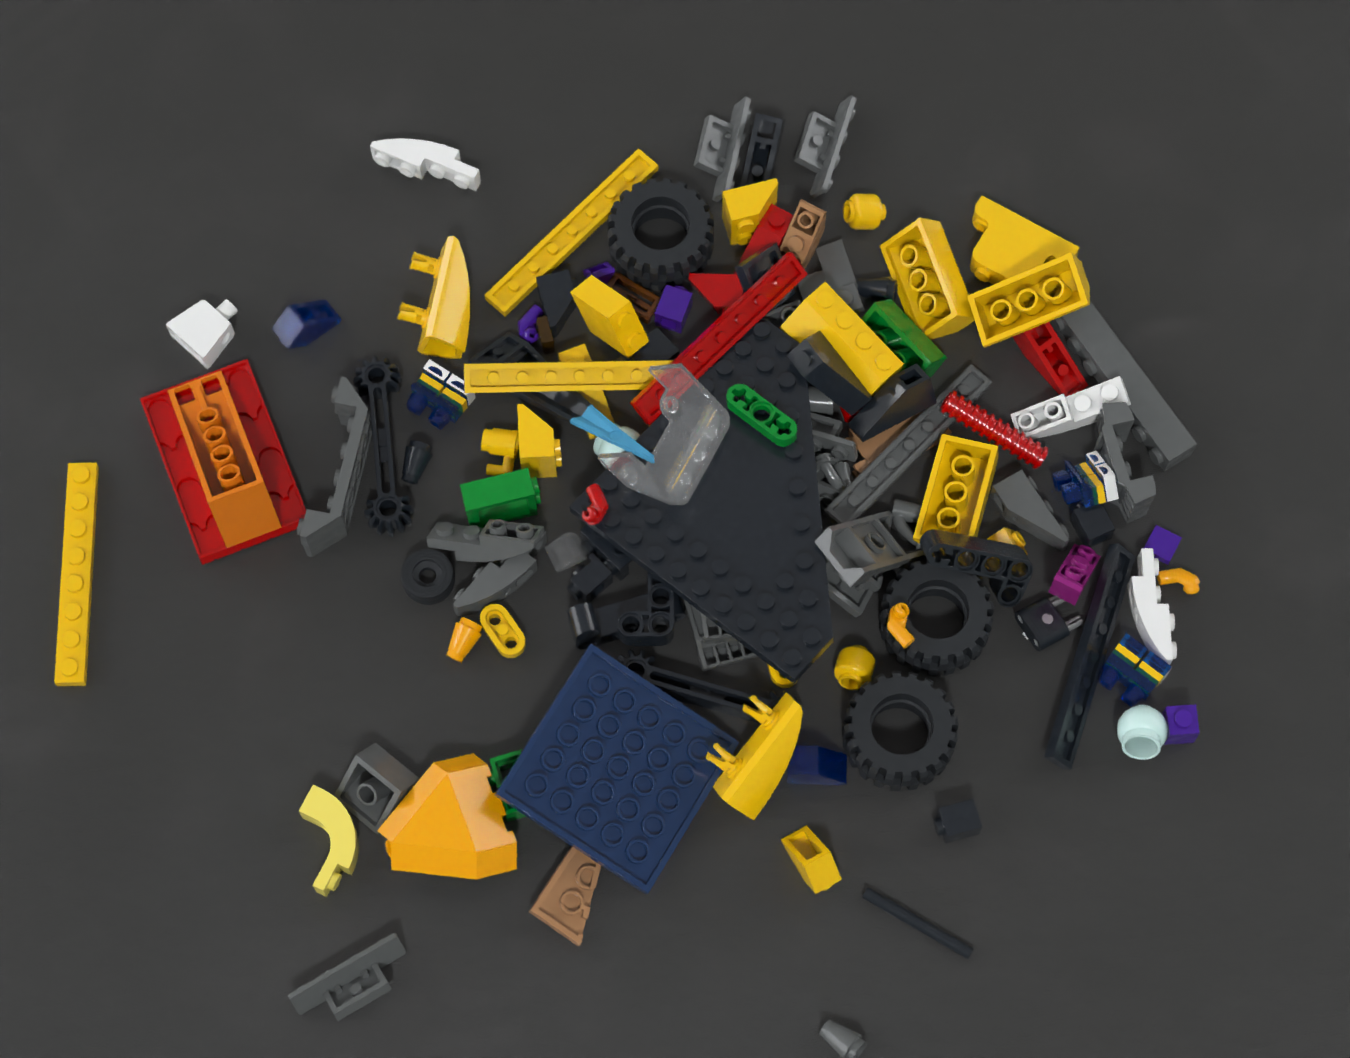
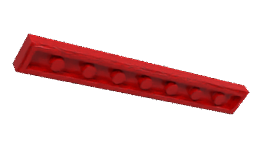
(727, 329)

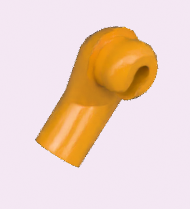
(1180, 576)

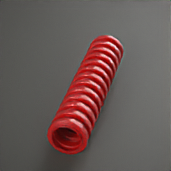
(994, 429)

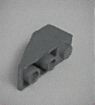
(1022, 506)

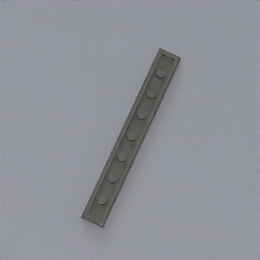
(903, 451)

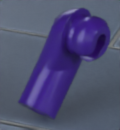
(526, 324)

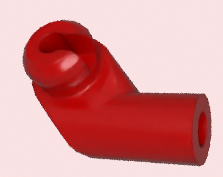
(599, 505)

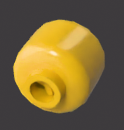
(864, 211)
(854, 667)

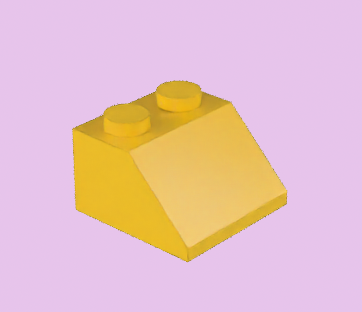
(745, 208)
(537, 445)

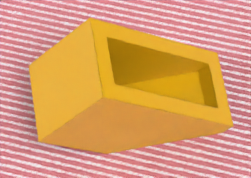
(812, 859)

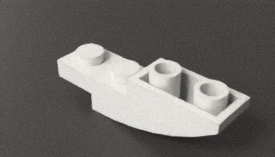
(417, 156)
(1069, 412)
(1151, 619)

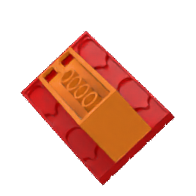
(224, 461)

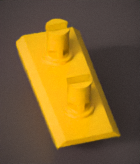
(448, 311)
(760, 764)

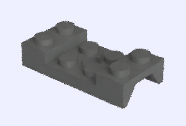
(864, 548)

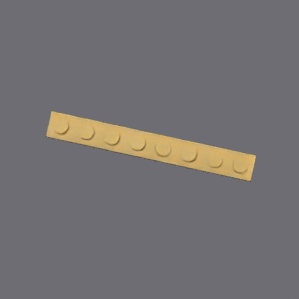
(569, 233)
(558, 376)
(76, 575)

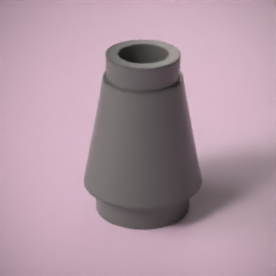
(843, 1040)

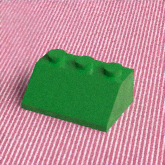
(903, 337)

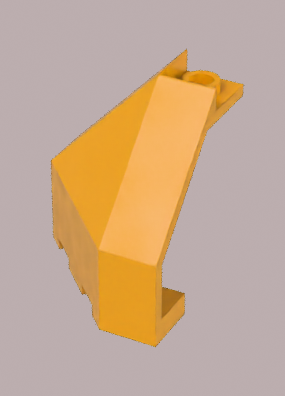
(451, 824)

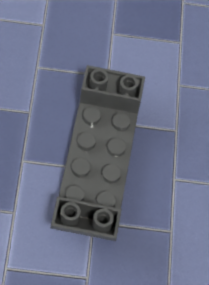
(322, 529)

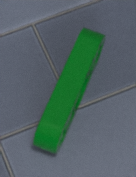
(757, 403)

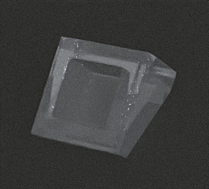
(566, 552)

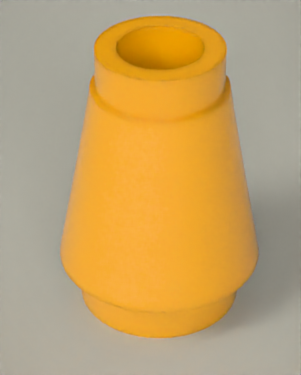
(463, 639)

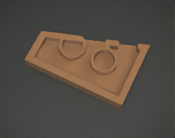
(568, 895)

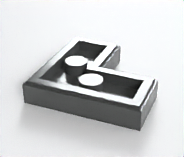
(835, 269)

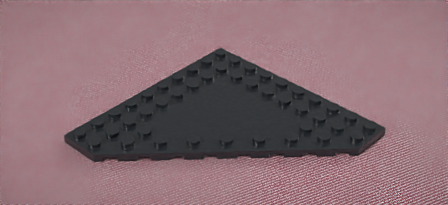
(750, 528)

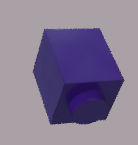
(674, 308)
(1181, 723)

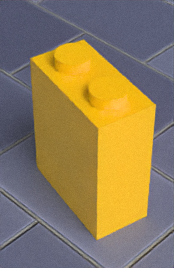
(609, 316)

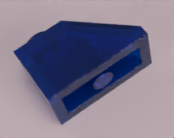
(305, 323)
(817, 766)

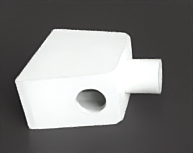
(204, 330)

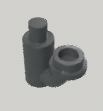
(836, 471)
(905, 512)

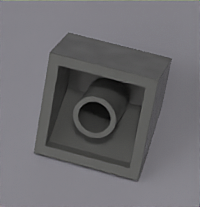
(374, 786)

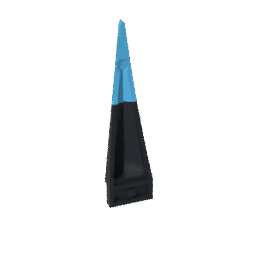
(563, 404)

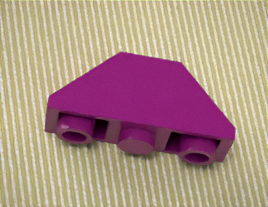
(1074, 573)

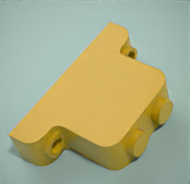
(1011, 243)

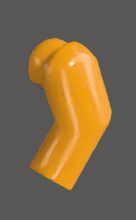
(897, 622)

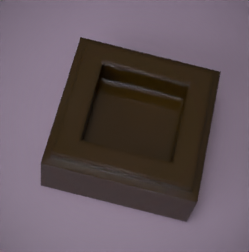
(545, 335)

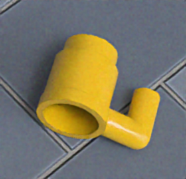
(500, 443)

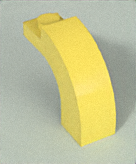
(330, 814)

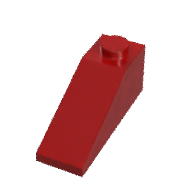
(769, 230)
(1051, 359)

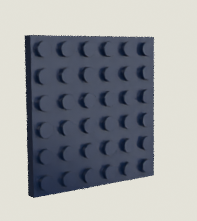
(616, 769)

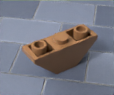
(804, 232)

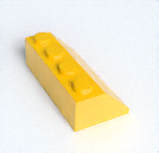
(928, 278)
(1030, 299)
(847, 333)
(957, 487)

